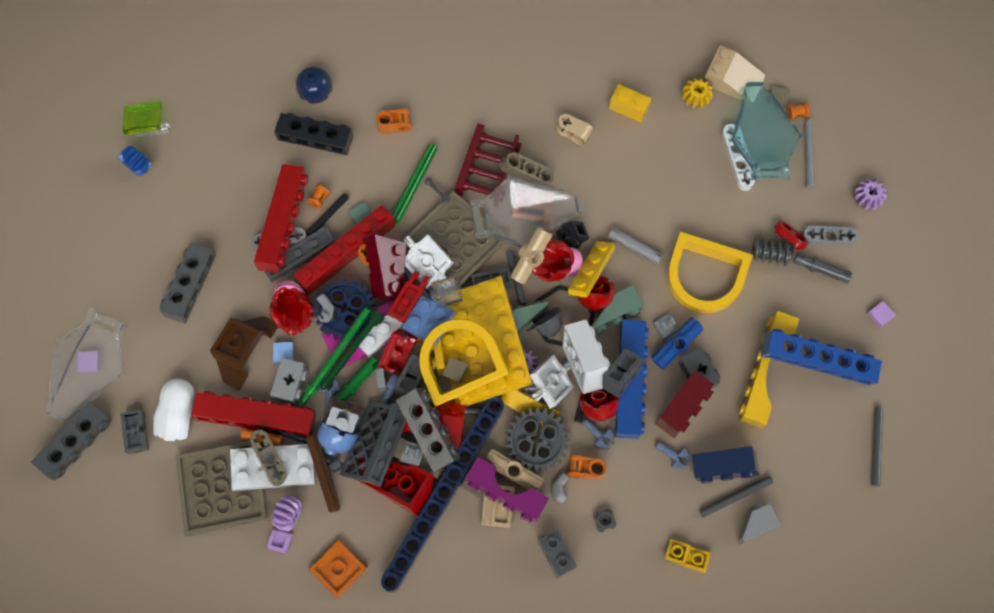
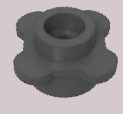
(607, 514)

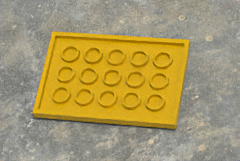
(490, 307)

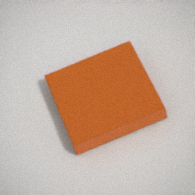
(338, 568)

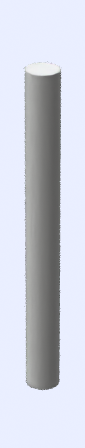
(809, 154)

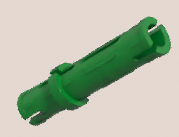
(356, 381)

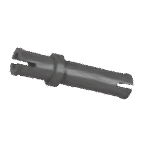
(815, 264)

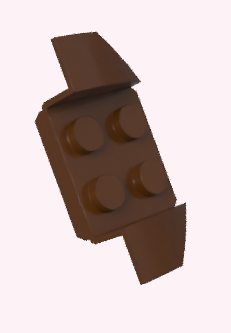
(236, 346)

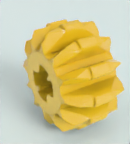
(697, 93)

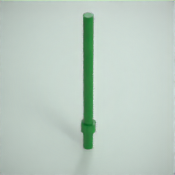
(312, 388)

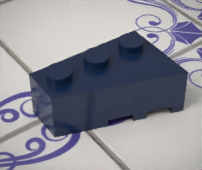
(725, 464)

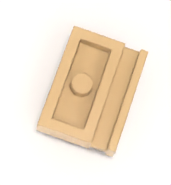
(495, 514)

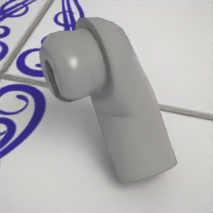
(327, 308)
(558, 490)

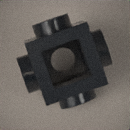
(573, 234)

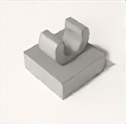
(666, 326)
(412, 454)

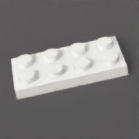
(249, 475)

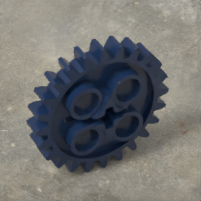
(350, 292)

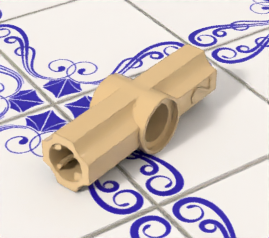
(531, 255)
(525, 478)

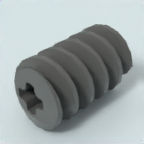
(771, 251)

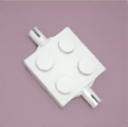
(427, 259)
(551, 381)

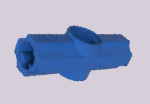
(685, 334)

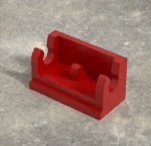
(397, 351)

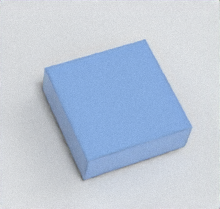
(283, 350)

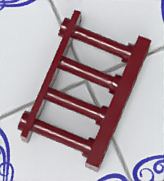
(474, 152)

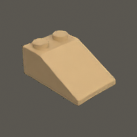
(731, 72)

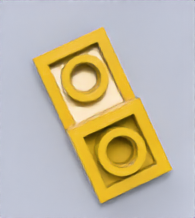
(688, 556)

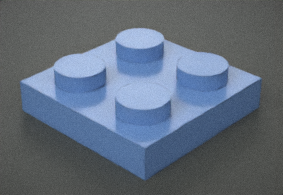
(427, 316)

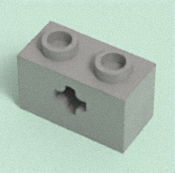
(286, 372)

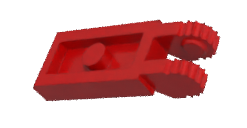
(408, 298)

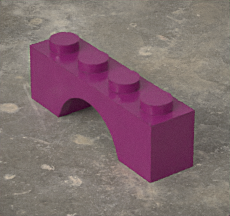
(528, 504)

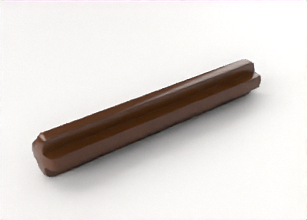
(323, 473)

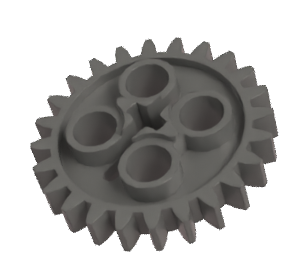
(554, 444)

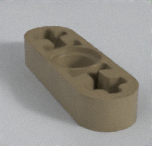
(267, 442)

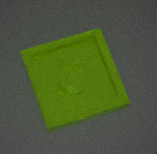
(142, 117)

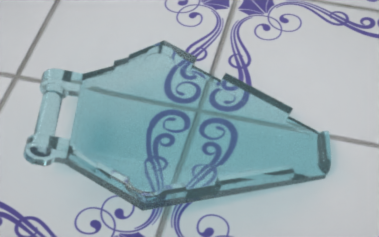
(764, 133)

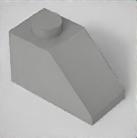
(759, 522)

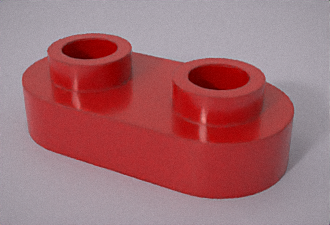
(784, 230)

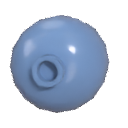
(335, 440)

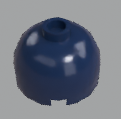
(313, 84)

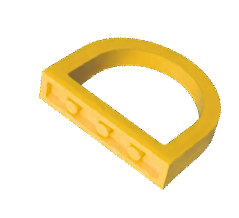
(712, 250)
(428, 375)

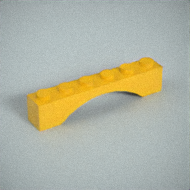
(757, 405)

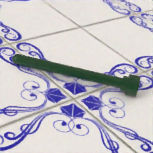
(373, 320)

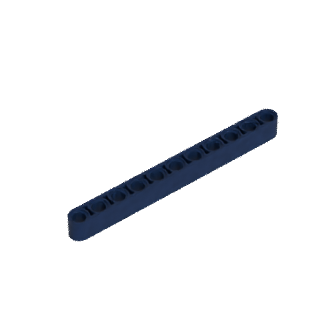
(442, 503)

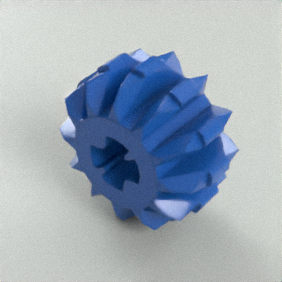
(134, 160)

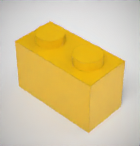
(630, 103)

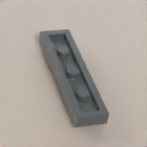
(304, 251)

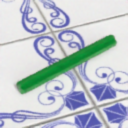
(414, 182)

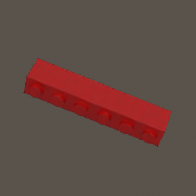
(281, 219)
(343, 250)
(252, 414)

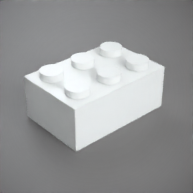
(585, 355)

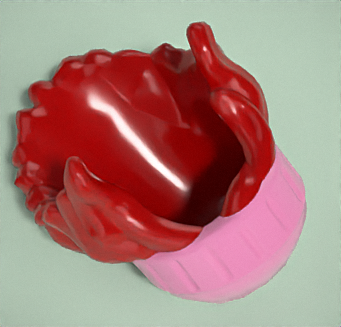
(558, 262)
(291, 308)

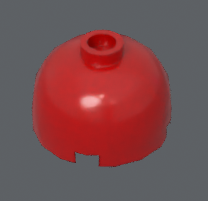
(600, 295)
(599, 405)

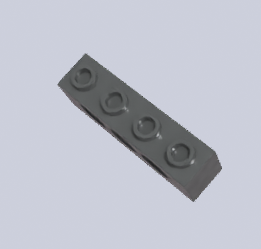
(181, 310)
(418, 424)
(46, 459)

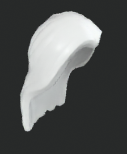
(174, 410)

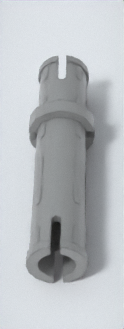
(634, 245)

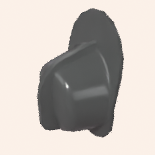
(548, 323)

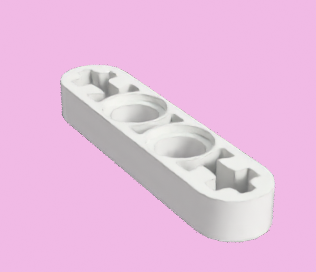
(737, 157)

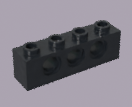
(339, 144)

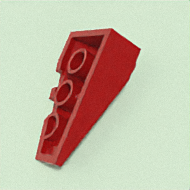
(451, 415)
(404, 486)

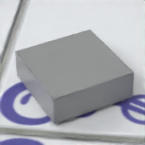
(381, 381)

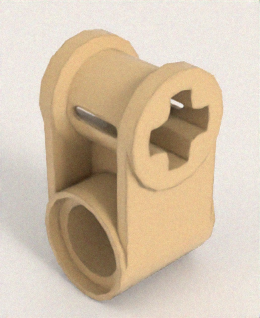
(575, 129)

